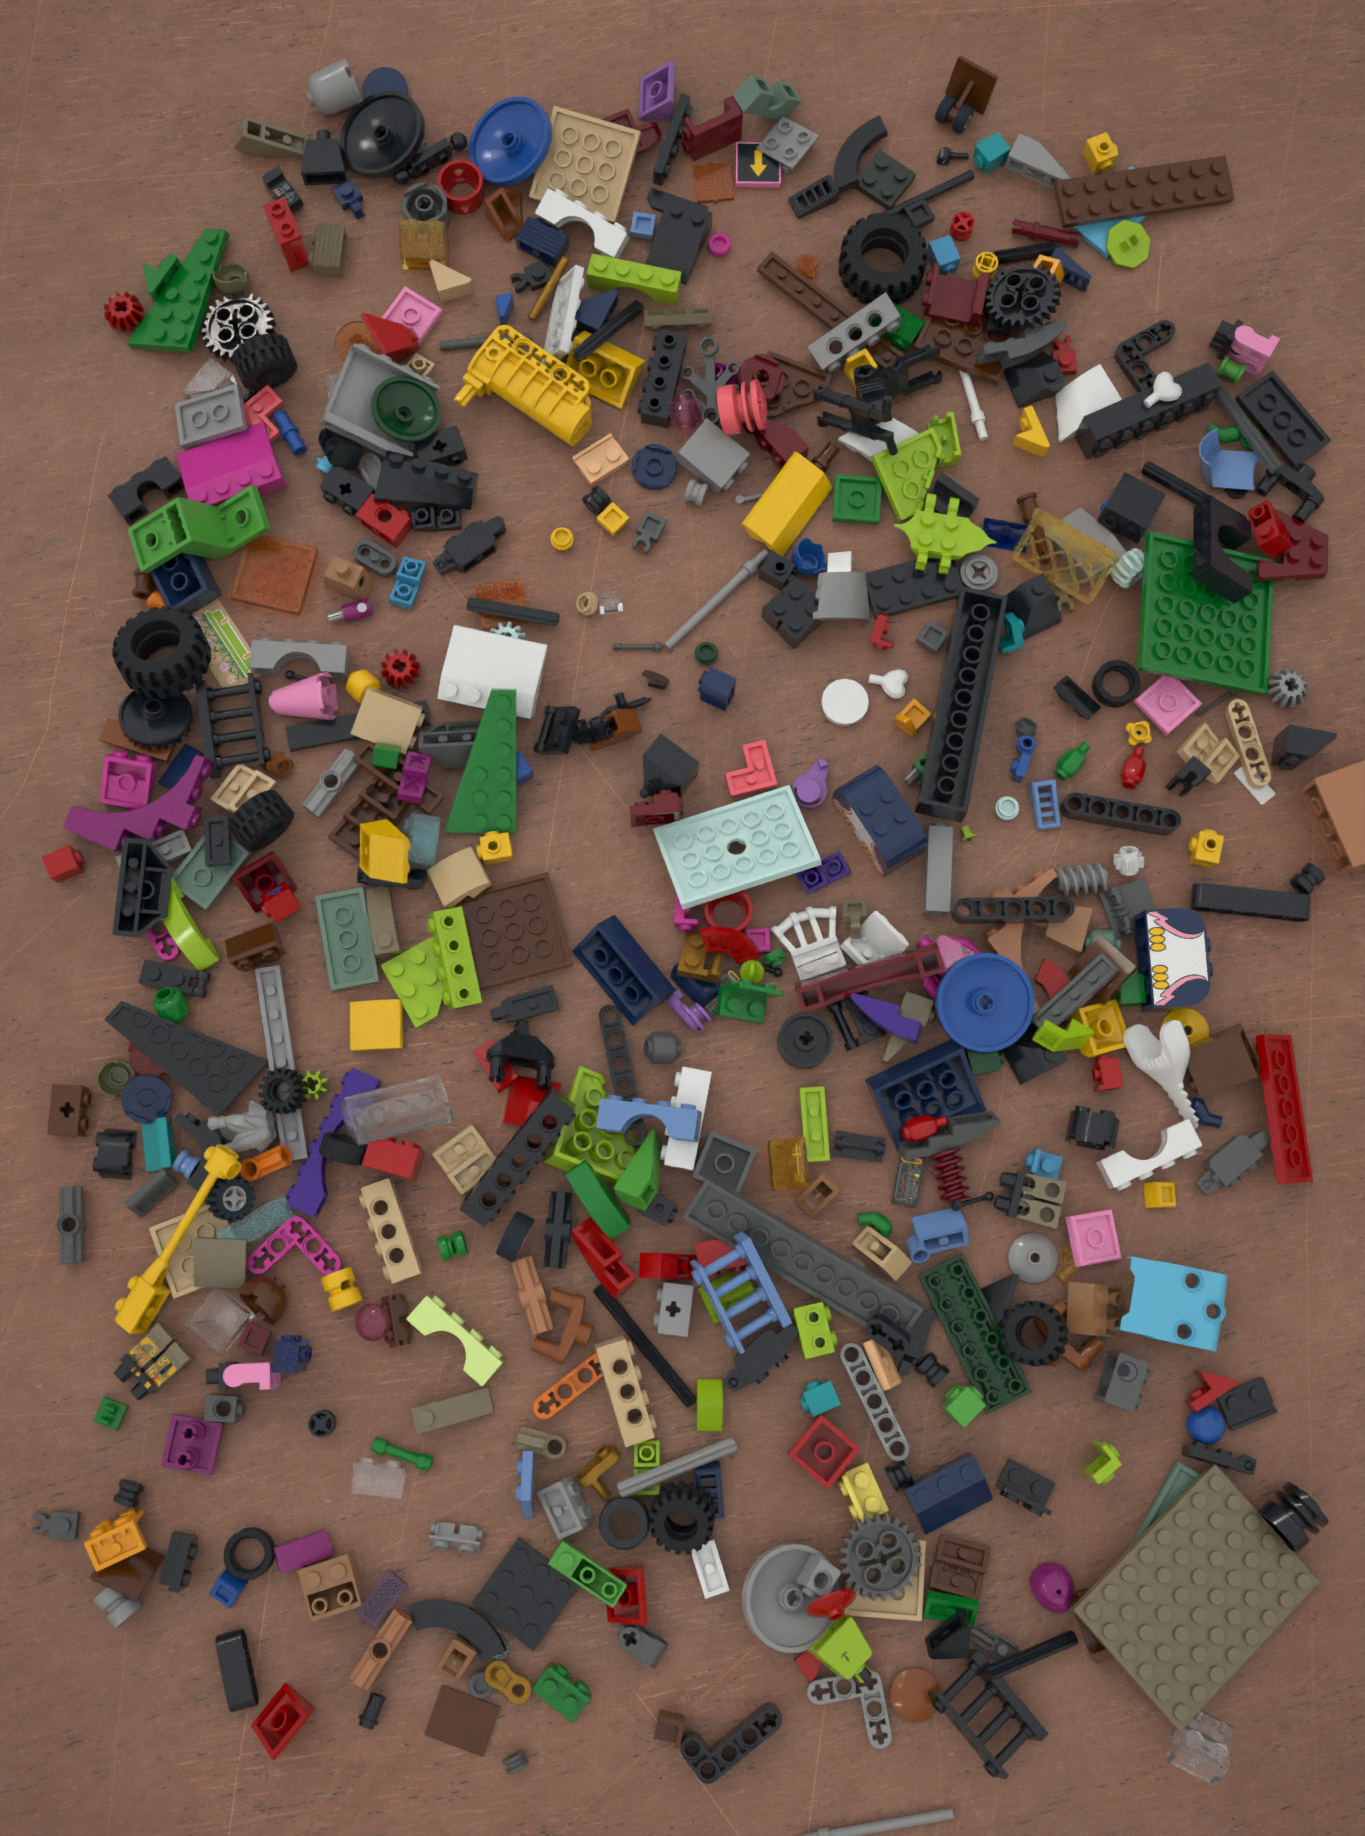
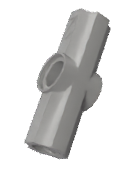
(322, 795)

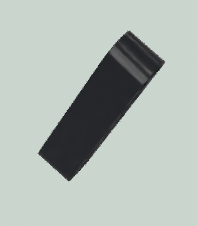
(1130, 809)
(1250, 902)
(1023, 905)

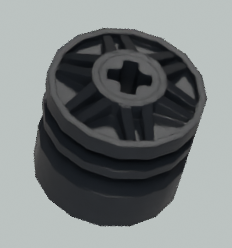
(1293, 1516)

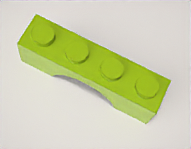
(610, 273)

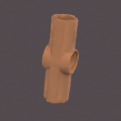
(532, 1295)
(372, 1662)

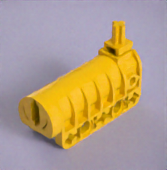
(529, 384)

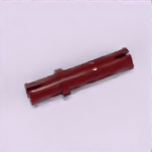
(1046, 233)

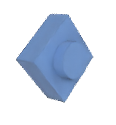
(643, 225)

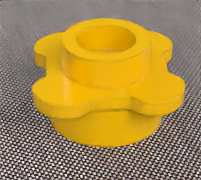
(1143, 728)

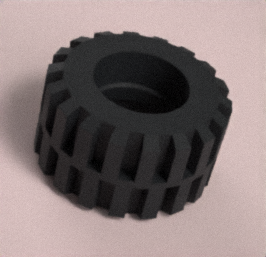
(264, 361)
(260, 820)
(1013, 1327)
(676, 1536)

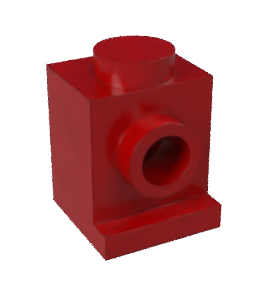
(1107, 1073)

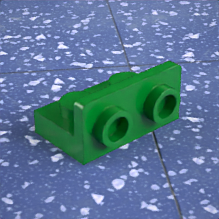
(562, 1691)

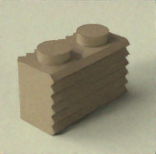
(329, 249)

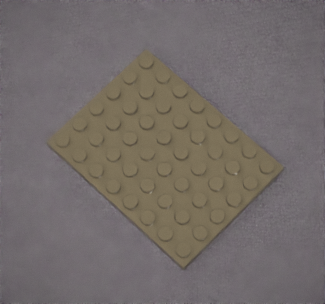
(1195, 1596)

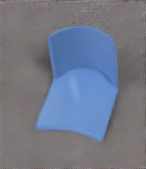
(1226, 467)

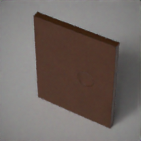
(462, 1720)

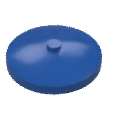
(510, 141)
(984, 1002)

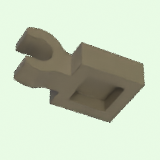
(855, 913)

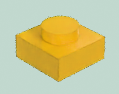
(613, 519)

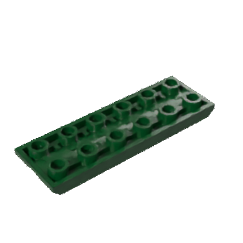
(974, 1333)

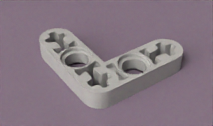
(866, 1695)

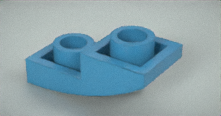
(408, 583)

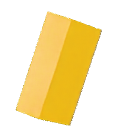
(787, 504)

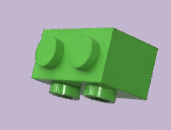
(962, 1404)

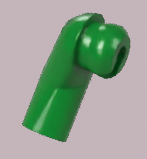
(877, 1220)

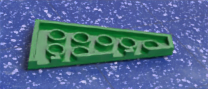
(179, 309)
(489, 783)

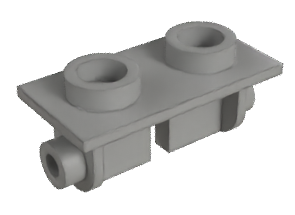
(446, 1538)

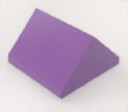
(657, 94)

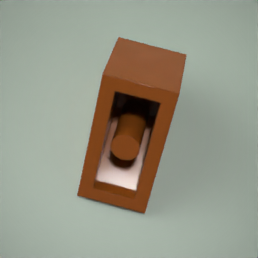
(624, 727)

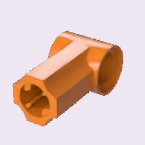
(266, 1163)

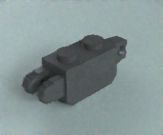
(1231, 1160)

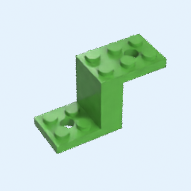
(198, 529)

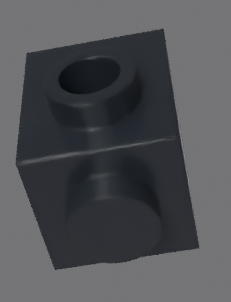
(777, 571)
(660, 1210)

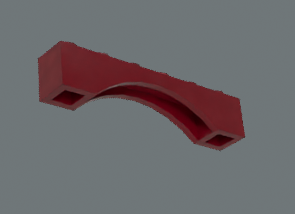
(892, 969)

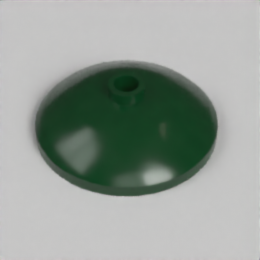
(408, 398)

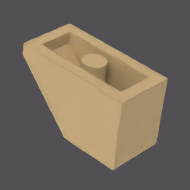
(882, 1253)

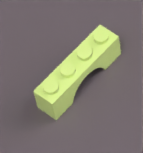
(480, 1360)

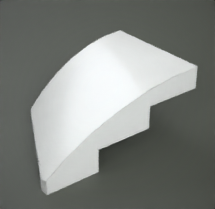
(1081, 397)
(870, 447)

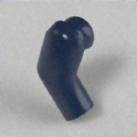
(1203, 1115)

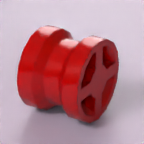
(964, 220)

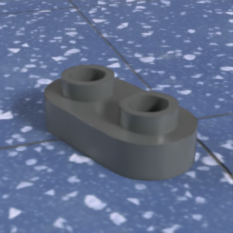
(376, 558)

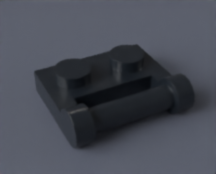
(562, 731)
(866, 1028)

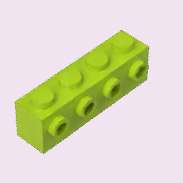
(454, 957)

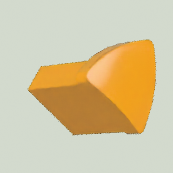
(912, 718)

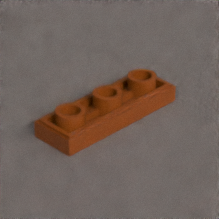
(114, 736)

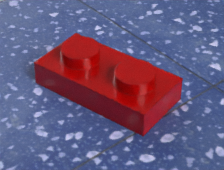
(510, 1075)

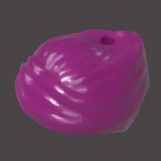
(1048, 1581)

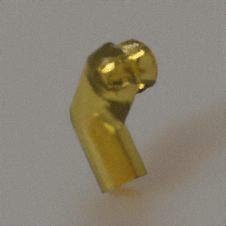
(1068, 1265)

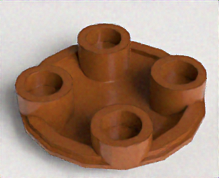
(910, 1694)

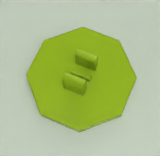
(1127, 244)

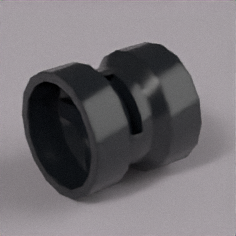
(1307, 879)
(932, 1369)

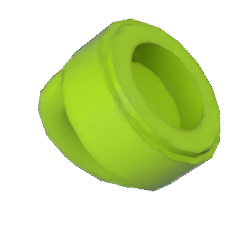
(752, 970)

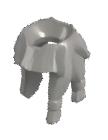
(247, 1130)

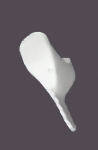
(1163, 1060)

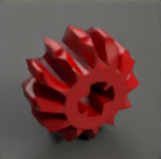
(123, 312)
(391, 670)

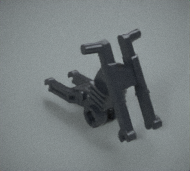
(875, 396)

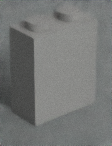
(713, 457)

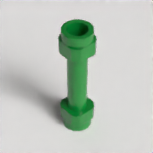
(423, 1461)

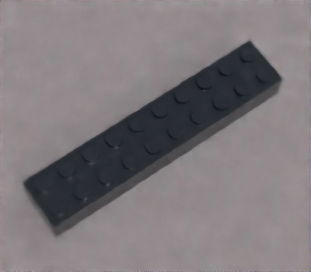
(961, 705)

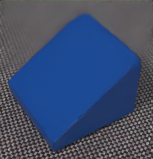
(504, 307)
(524, 771)
(228, 1588)

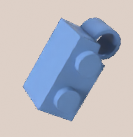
(936, 1233)

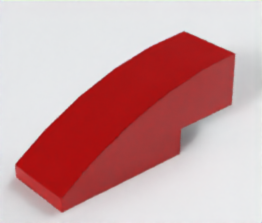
(603, 1258)

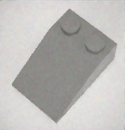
(1087, 524)

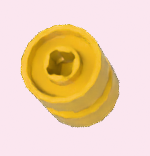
(344, 1280)

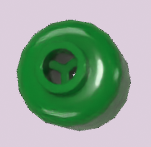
(171, 1004)

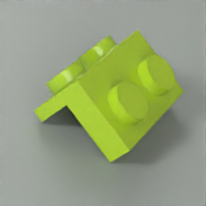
(1102, 1467)

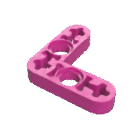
(291, 1240)

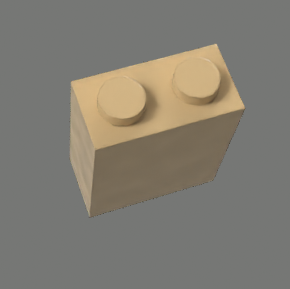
(387, 719)

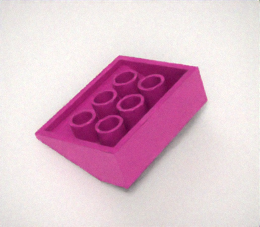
(230, 465)

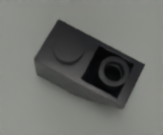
(340, 449)

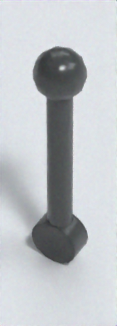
(657, 646)

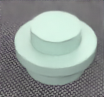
(1007, 808)

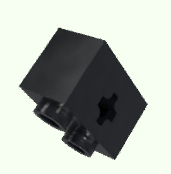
(447, 440)
(340, 482)

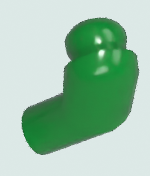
(1227, 434)

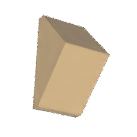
(449, 282)

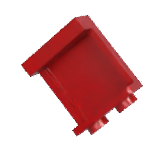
(287, 234)

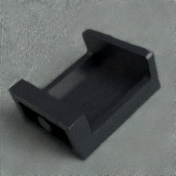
(1131, 507)

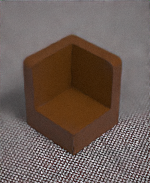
(670, 1727)

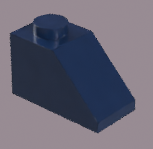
(596, 311)

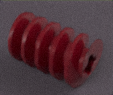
(950, 1175)

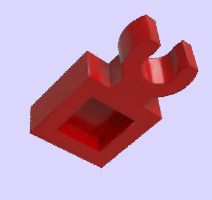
(1065, 357)

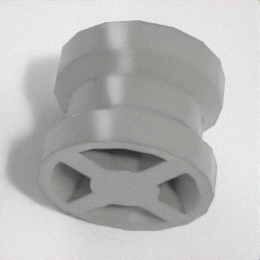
(696, 492)

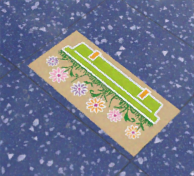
(228, 647)

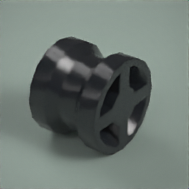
(596, 500)
(318, 1426)
(899, 1475)
(128, 1493)

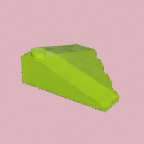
(582, 1140)

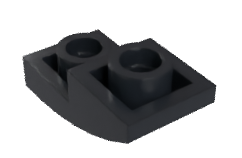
(435, 519)

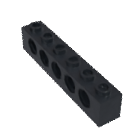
(551, 1104)

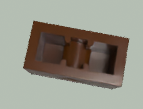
(64, 1098)

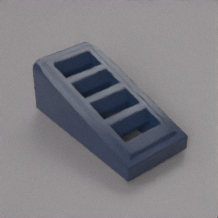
(1073, 272)
(708, 1469)

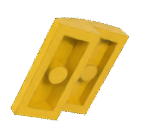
(376, 1025)

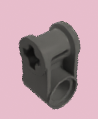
(646, 1646)

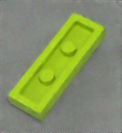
(814, 1123)

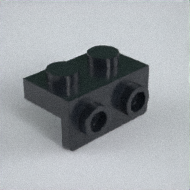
(178, 1561)

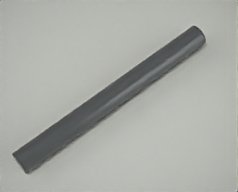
(472, 342)

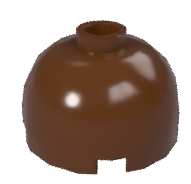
(265, 1297)

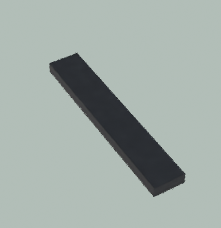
(331, 731)

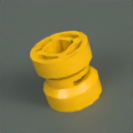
(986, 263)

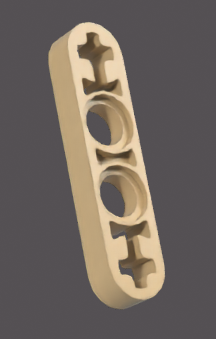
(1243, 744)

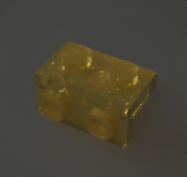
(788, 1164)

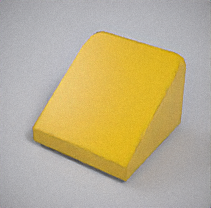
(1159, 1194)

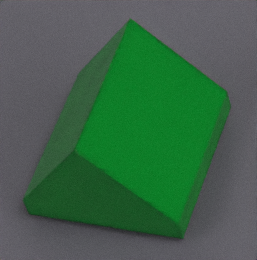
(386, 755)

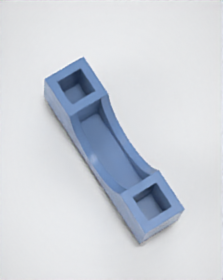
(618, 1115)

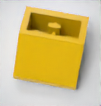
(384, 851)

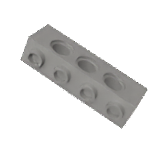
(860, 321)

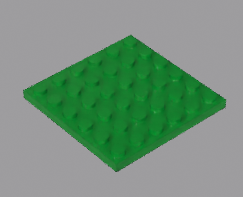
(1194, 630)

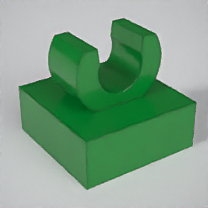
(111, 1413)

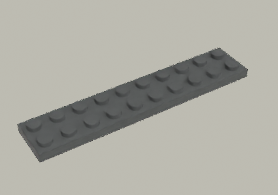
(801, 1257)

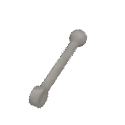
(739, 499)

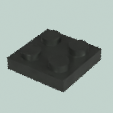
(884, 180)

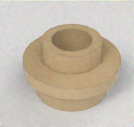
(587, 603)

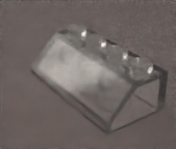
(396, 1110)

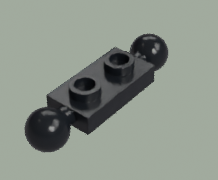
(431, 158)

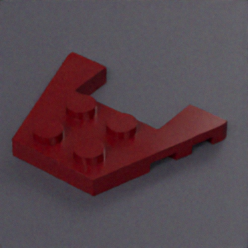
(1304, 560)

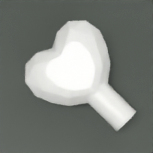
(1164, 390)
(891, 682)

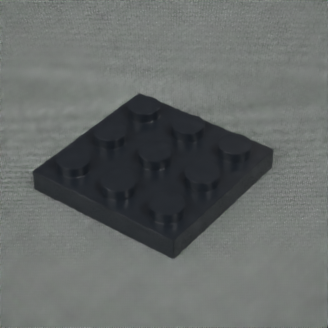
(525, 1594)

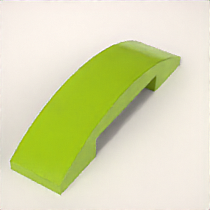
(186, 933)

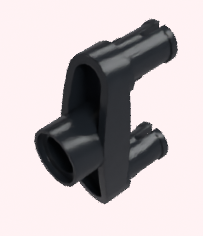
(1299, 483)

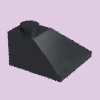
(1035, 379)
(1035, 605)
(1029, 1058)

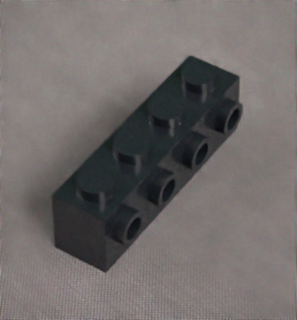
(663, 377)

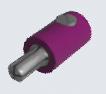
(352, 611)

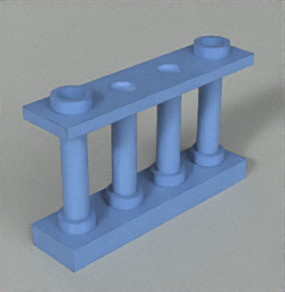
(764, 1292)

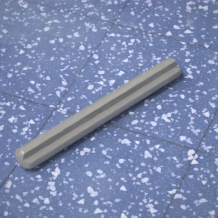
(676, 1467)

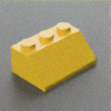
(609, 371)

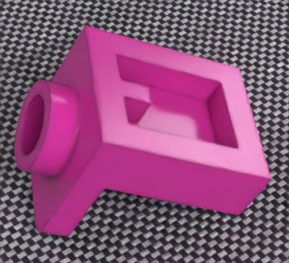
(681, 922)

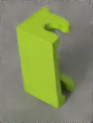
(948, 438)

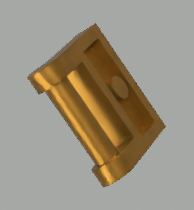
(693, 960)

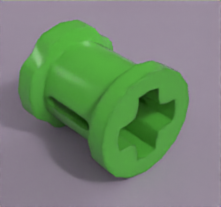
(1231, 369)

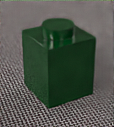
(984, 1062)

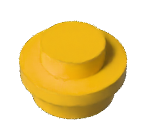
(562, 539)

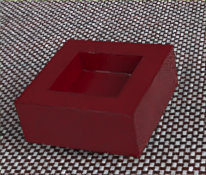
(254, 1338)

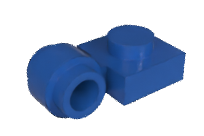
(1020, 765)

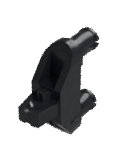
(524, 1051)

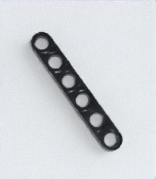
(620, 1075)

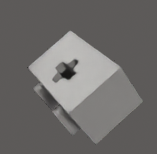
(682, 1296)

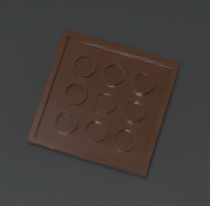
(962, 343)
(515, 931)

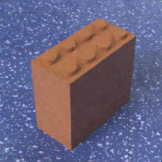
(1338, 814)

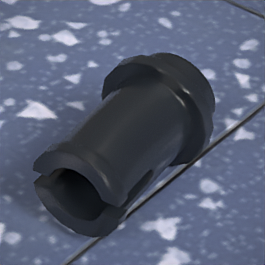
(371, 1711)

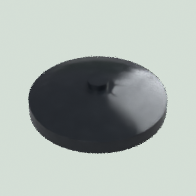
(382, 134)

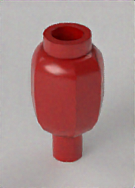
(1133, 769)
(922, 1127)

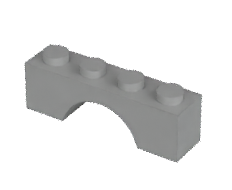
(271, 656)

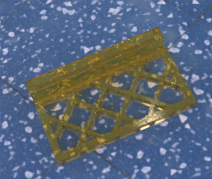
(1074, 537)

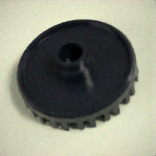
(155, 720)

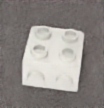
(877, 941)

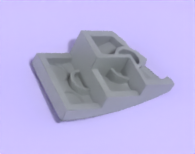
(842, 596)

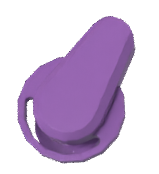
(812, 785)
(691, 1016)

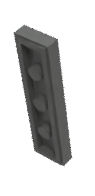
(1077, 992)

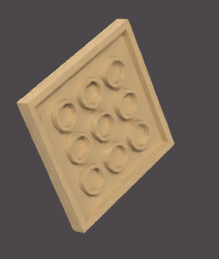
(587, 162)

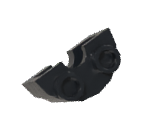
(115, 1153)

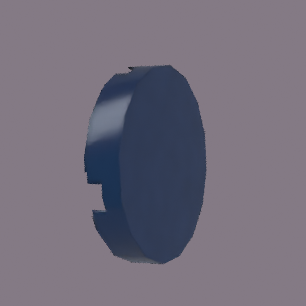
(384, 80)
(654, 467)
(146, 1098)

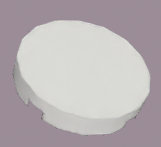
(844, 702)

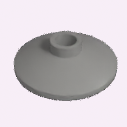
(1020, 1261)

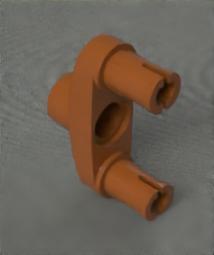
(575, 1331)
(1079, 1359)

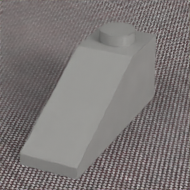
(1034, 162)

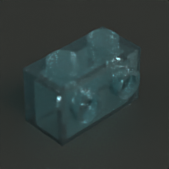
(423, 837)

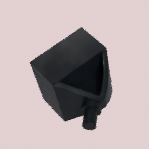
(667, 768)

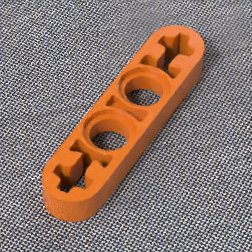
(576, 1385)

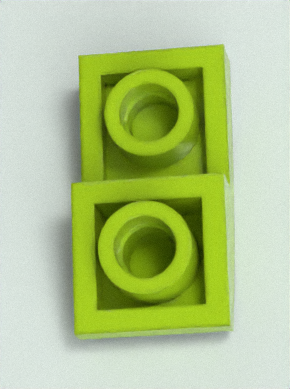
(646, 1458)

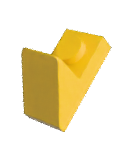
(1033, 437)

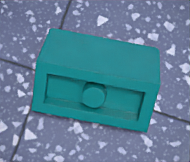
(158, 1144)

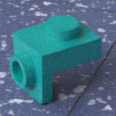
(1014, 638)

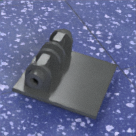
(1124, 903)

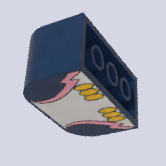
(881, 819)
(1172, 958)

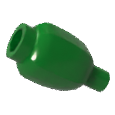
(1071, 762)

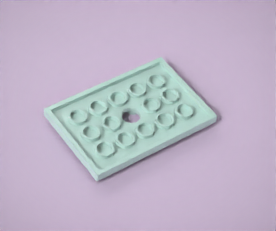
(699, 845)

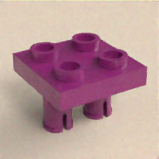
(192, 1444)

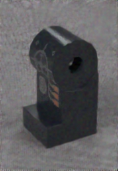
(279, 187)

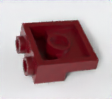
(664, 810)

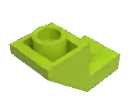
(1059, 1039)

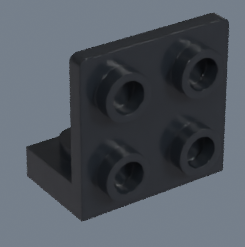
(1026, 1485)

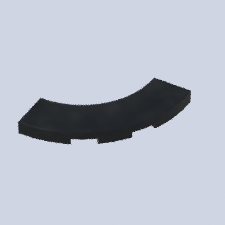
(851, 151)
(462, 1620)

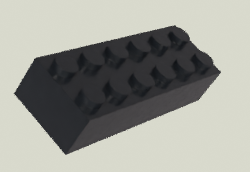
(1132, 420)

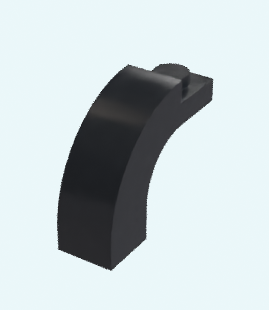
(205, 1138)

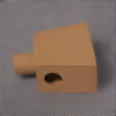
(345, 578)
(1069, 934)

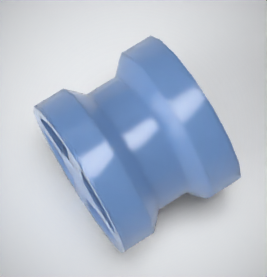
(186, 1163)

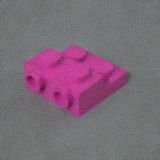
(127, 779)

